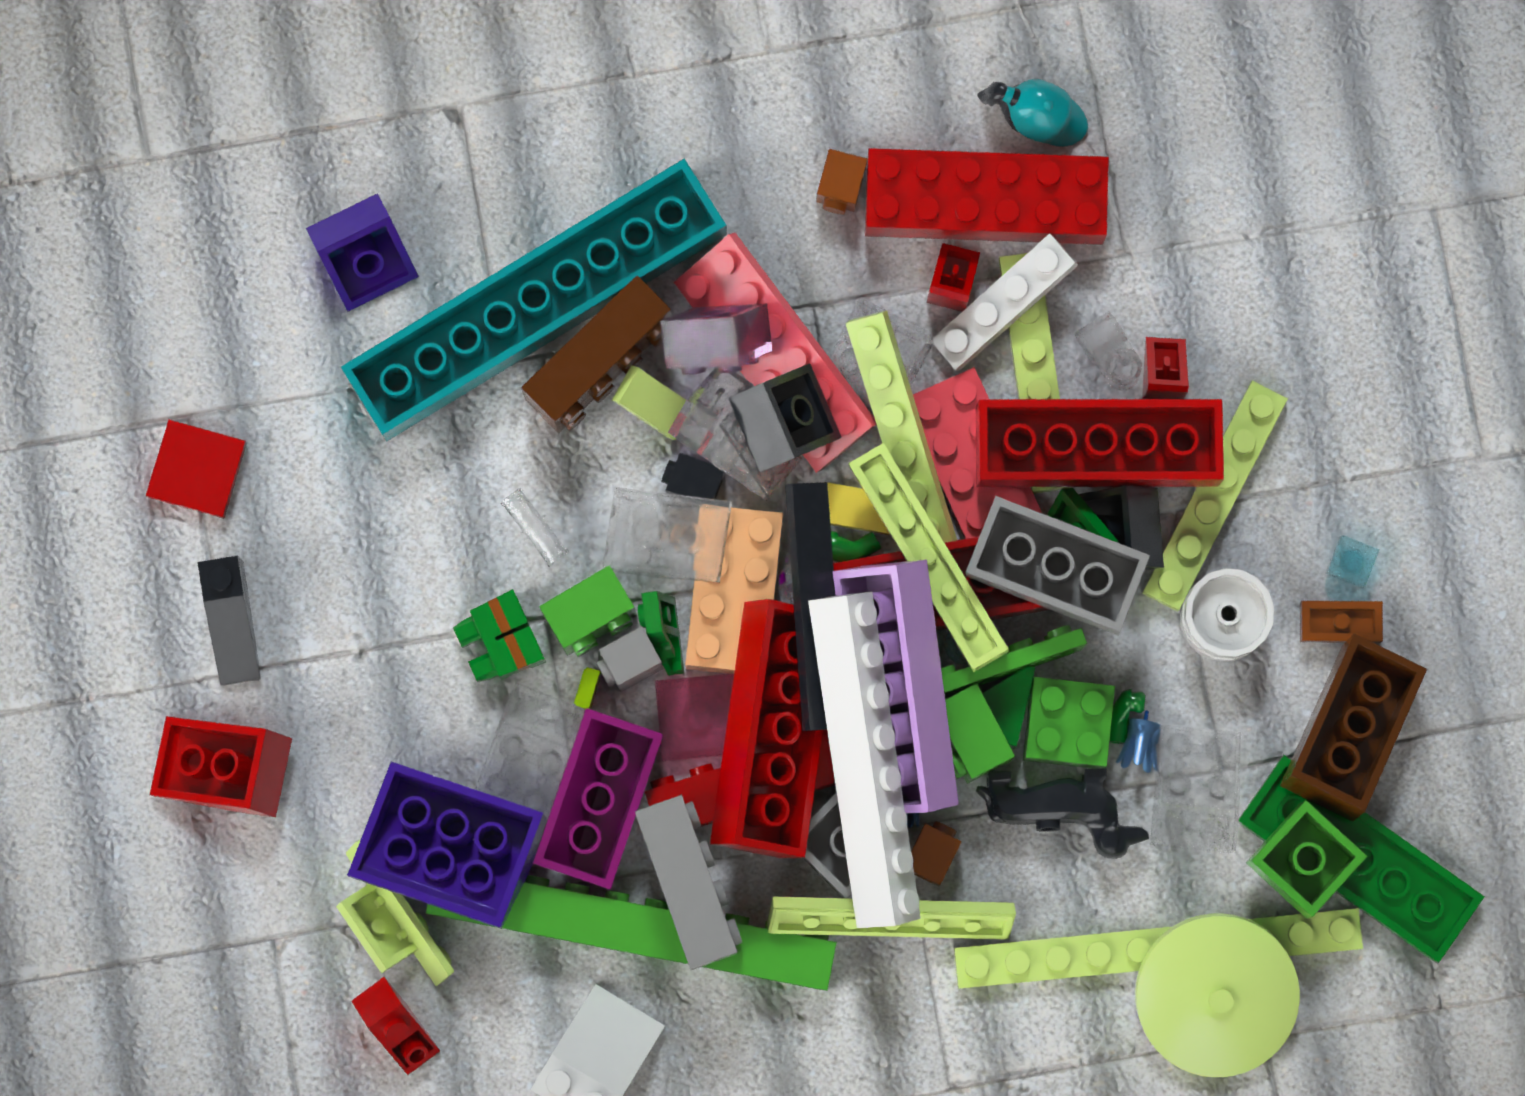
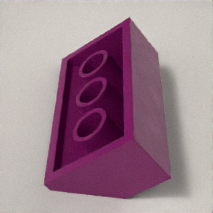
(598, 798)

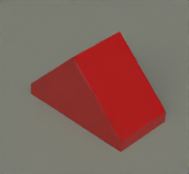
(953, 277)
(1165, 369)

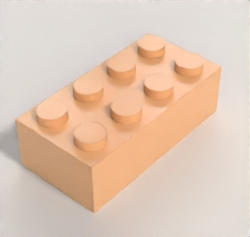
(746, 576)

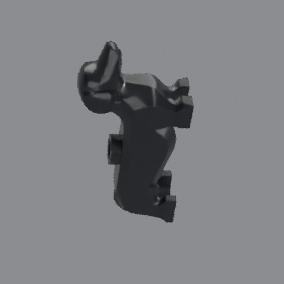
(1063, 802)

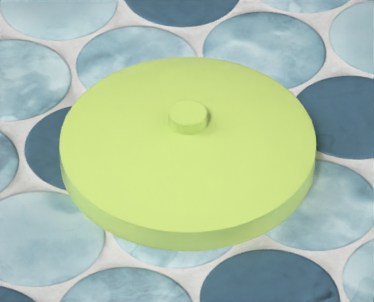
(1217, 995)

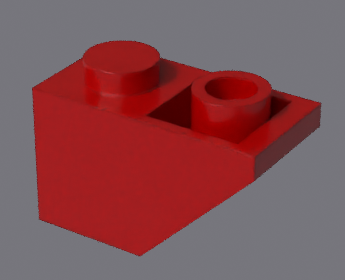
(395, 1025)

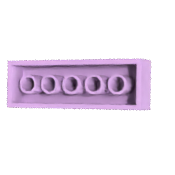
(911, 677)

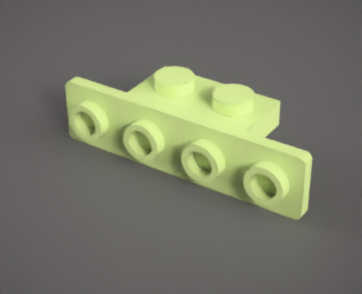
(392, 929)

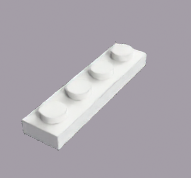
(1004, 302)

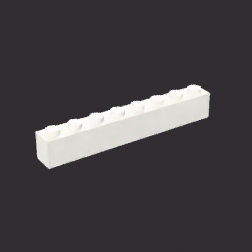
(864, 760)

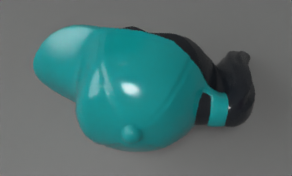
(1038, 111)

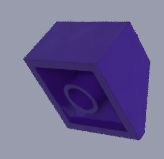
(362, 252)

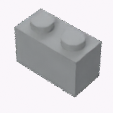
(629, 660)

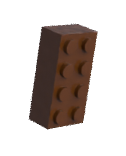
(597, 356)
(1353, 727)

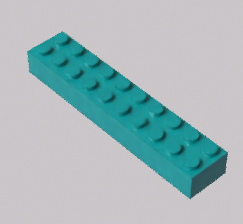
(534, 299)

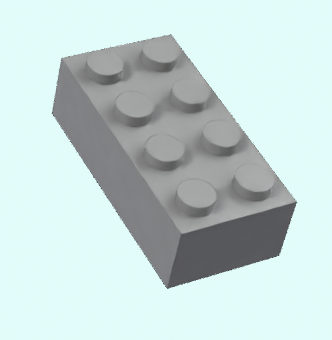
(1057, 565)
(686, 881)

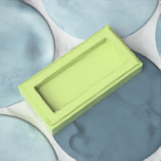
(649, 400)

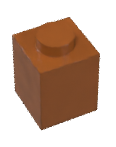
(841, 182)
(934, 852)

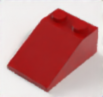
(221, 766)

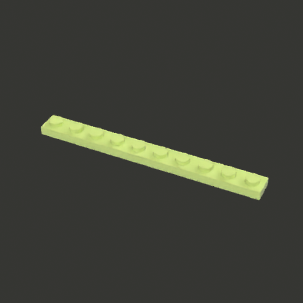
(1126, 950)

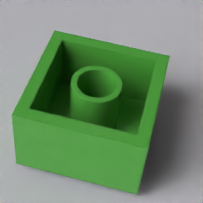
(589, 612)
(1068, 723)
(975, 735)
(1306, 859)

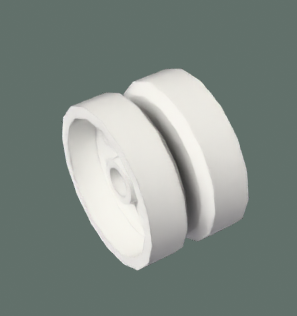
(1213, 635)

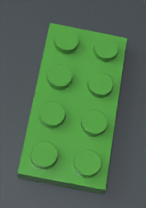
(1021, 654)

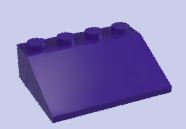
(448, 845)

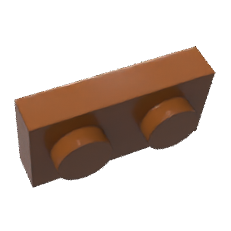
(1340, 620)

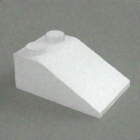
(599, 1049)

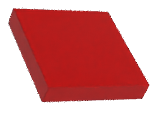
(196, 469)

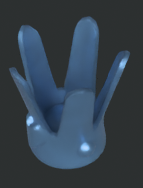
(1141, 743)

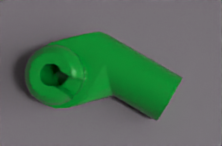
(848, 550)
(1126, 703)

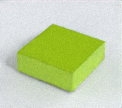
(587, 688)

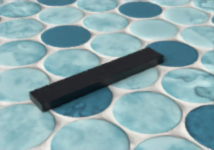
(811, 579)

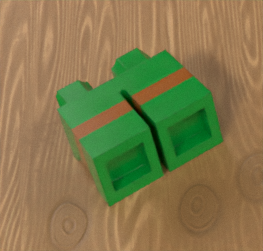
(504, 655)

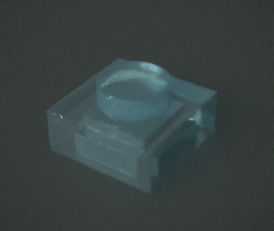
(1352, 561)

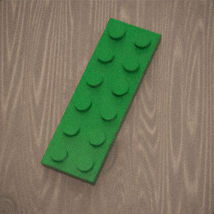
(1395, 880)

